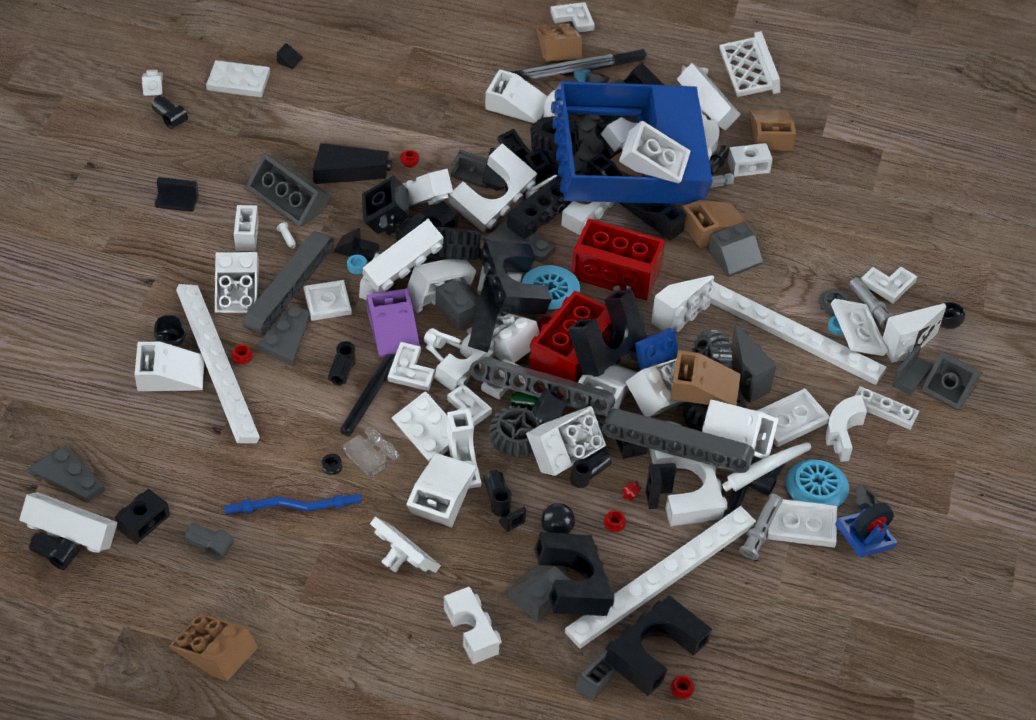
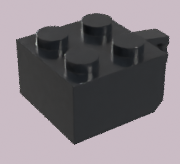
(385, 205)

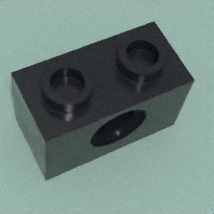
(142, 516)

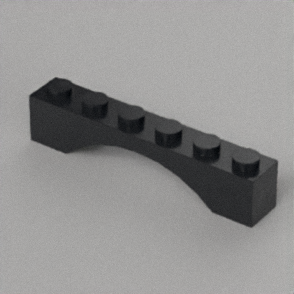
(661, 217)

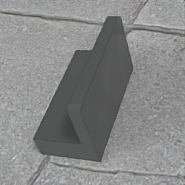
(911, 372)

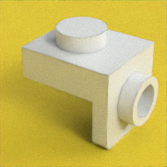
(152, 82)

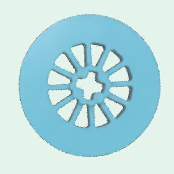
(555, 277)
(802, 477)

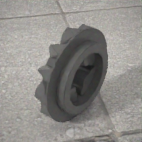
(828, 296)

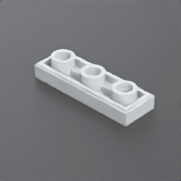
(888, 408)

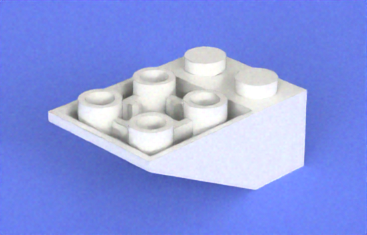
(515, 97)
(236, 281)
(681, 303)
(512, 336)
(167, 368)
(612, 381)
(653, 388)
(742, 426)
(565, 440)
(441, 489)

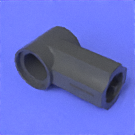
(213, 543)

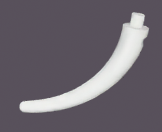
(760, 468)

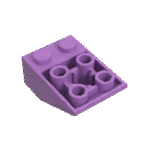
(391, 320)

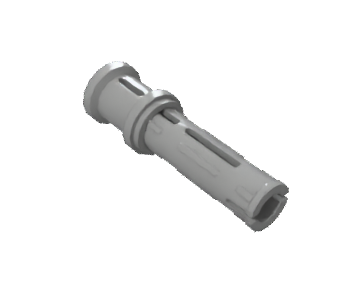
(876, 307)
(757, 535)

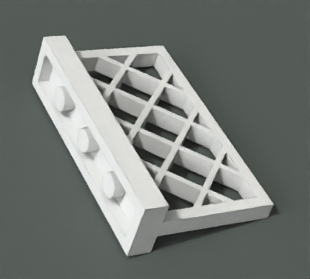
(763, 62)

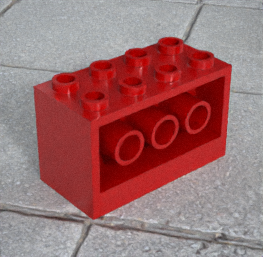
(617, 257)
(553, 348)

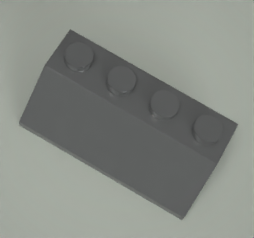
(287, 190)

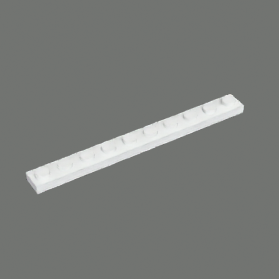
(797, 334)
(217, 364)
(662, 575)

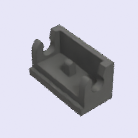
(469, 168)

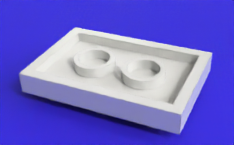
(238, 78)
(859, 327)
(796, 415)
(424, 426)
(804, 523)

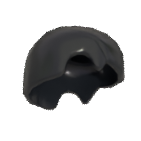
(953, 316)
(169, 330)
(558, 518)

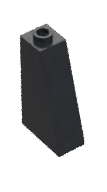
(349, 164)

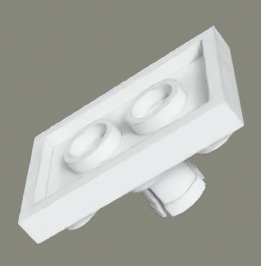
(402, 548)

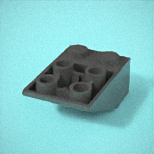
(752, 364)

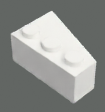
(429, 188)
(431, 275)

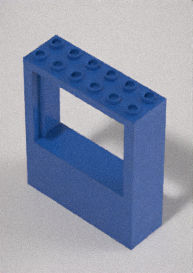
(664, 107)

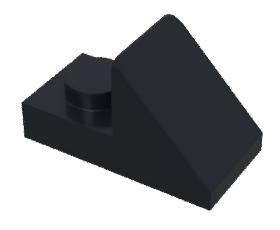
(352, 244)

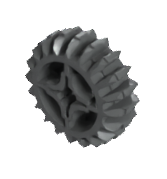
(715, 346)
(510, 428)

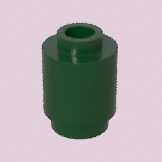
(523, 400)

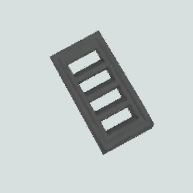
(590, 687)

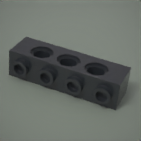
(537, 209)

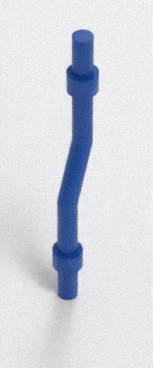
(337, 501)

